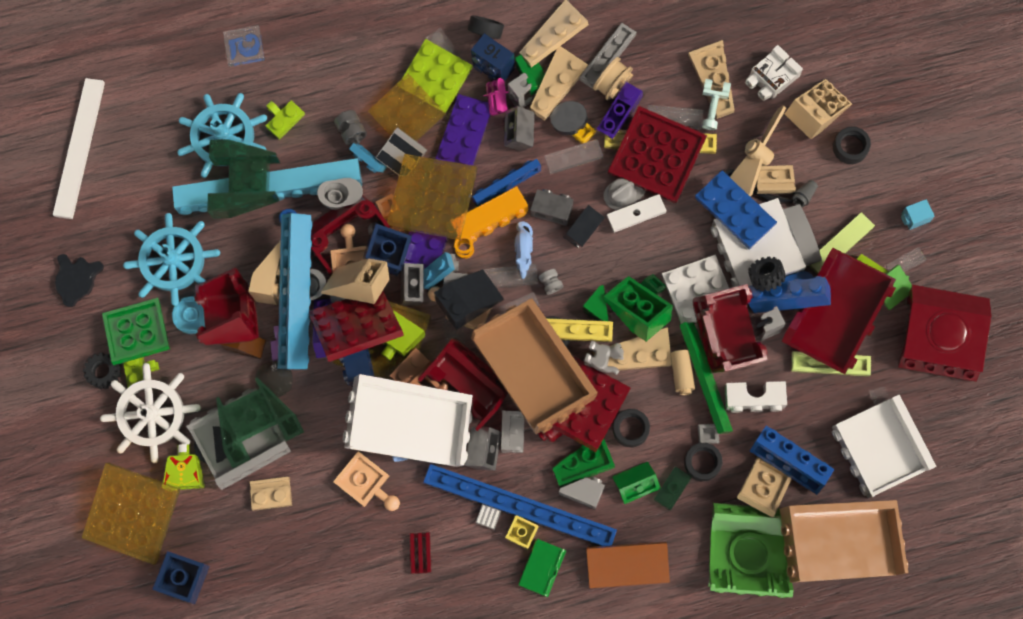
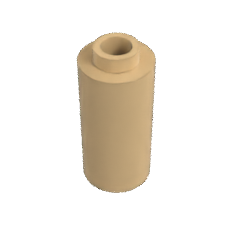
(682, 372)

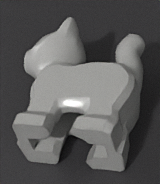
(602, 355)

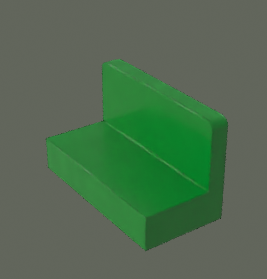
(534, 74)
(636, 482)

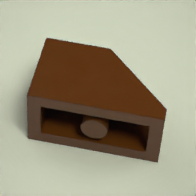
(254, 348)

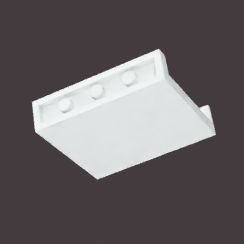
(776, 243)
(883, 446)

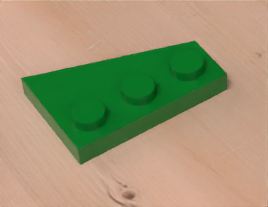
(583, 464)

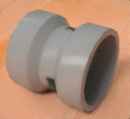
(550, 281)

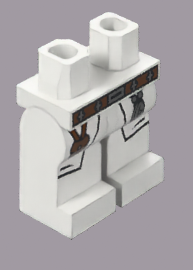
(773, 74)

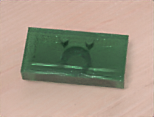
(672, 488)

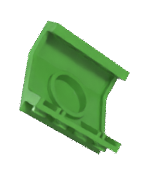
(747, 552)

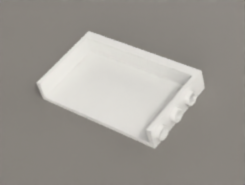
(408, 421)

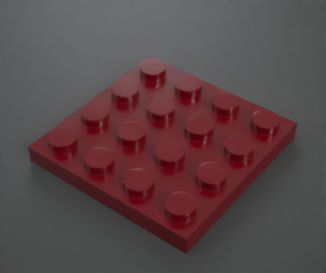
(657, 154)
(354, 326)
(596, 418)

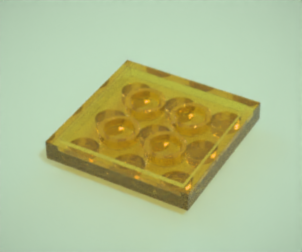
(407, 108)

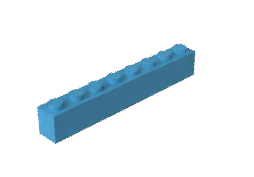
(294, 291)

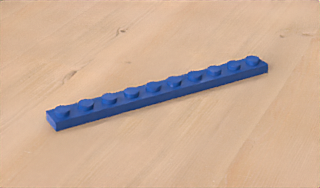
(520, 506)

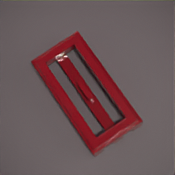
(420, 553)

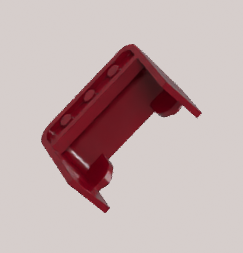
(335, 220)
(468, 376)

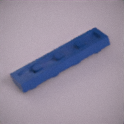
(511, 180)

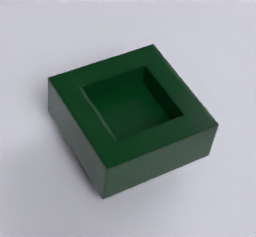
(653, 284)

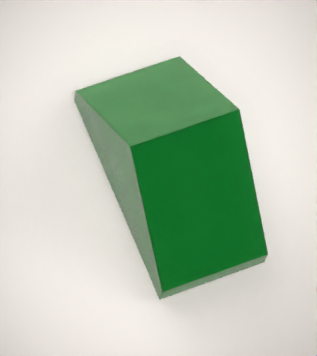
(596, 306)

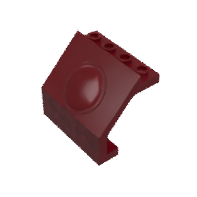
(946, 333)

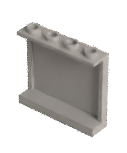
(261, 448)

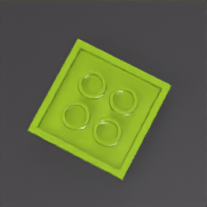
(438, 73)

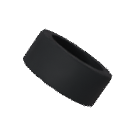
(481, 25)
(855, 132)
(631, 413)
(703, 447)

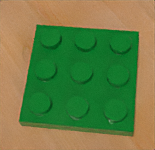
(135, 331)

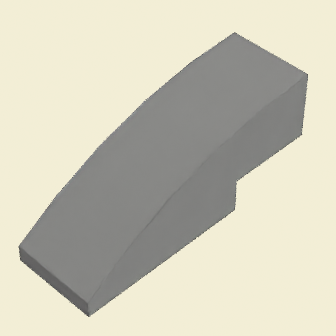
(803, 234)

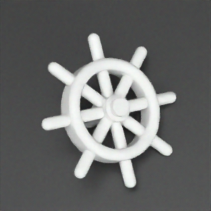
(150, 413)

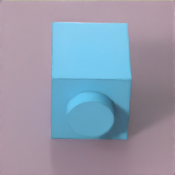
(917, 214)

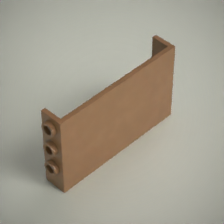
(534, 365)
(843, 541)

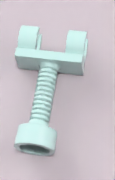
(710, 123)

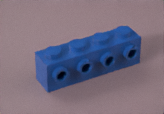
(792, 295)
(792, 460)

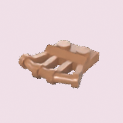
(412, 368)

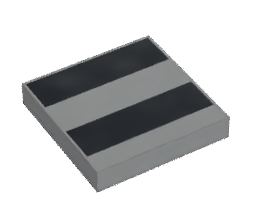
(395, 148)

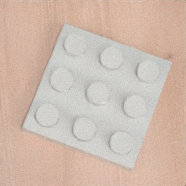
(691, 282)

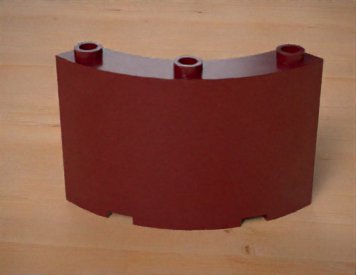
(837, 330)

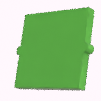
(902, 287)

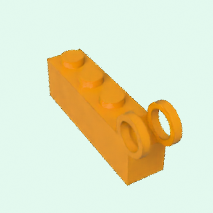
(489, 217)

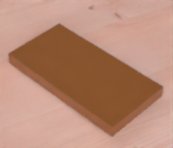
(628, 564)

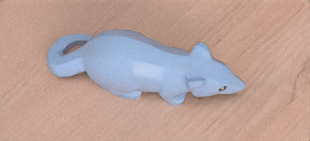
(523, 247)

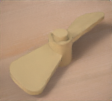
(757, 156)

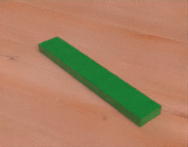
(706, 378)

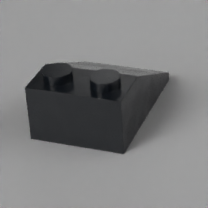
(467, 298)

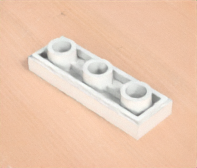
(647, 210)

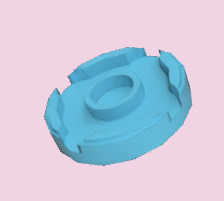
(188, 315)

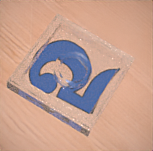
(243, 46)

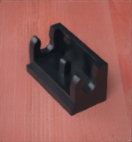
(584, 227)

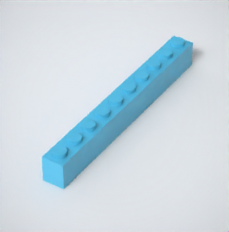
(285, 183)

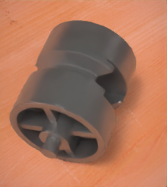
(350, 126)

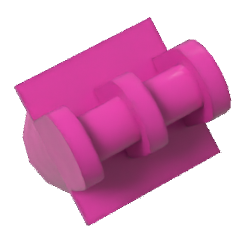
(496, 96)

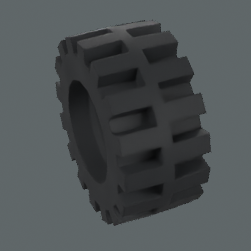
(761, 267)
(91, 366)

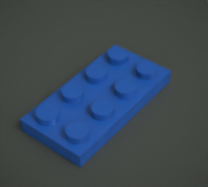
(735, 210)

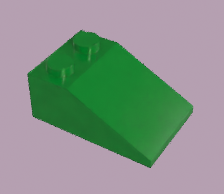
(639, 308)

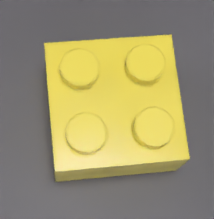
(522, 532)

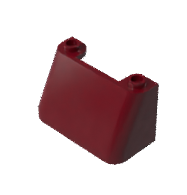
(228, 310)
(728, 329)

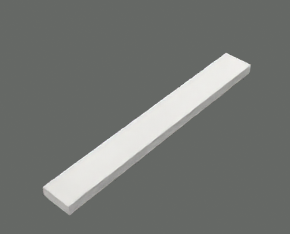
(78, 149)

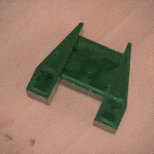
(247, 178)
(252, 416)

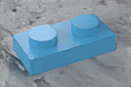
(364, 155)
(437, 270)

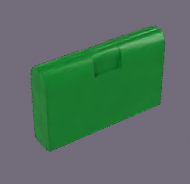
(542, 568)

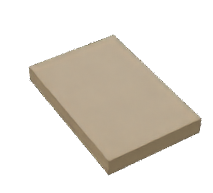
(764, 487)

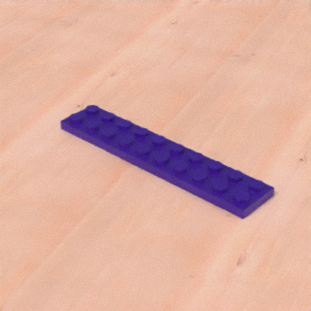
(458, 145)

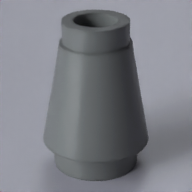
(804, 193)

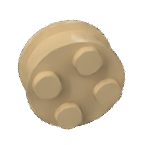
(613, 78)

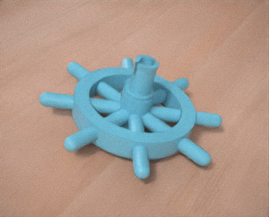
(219, 130)
(171, 258)

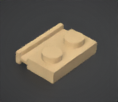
(776, 180)
(270, 493)

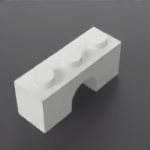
(738, 398)

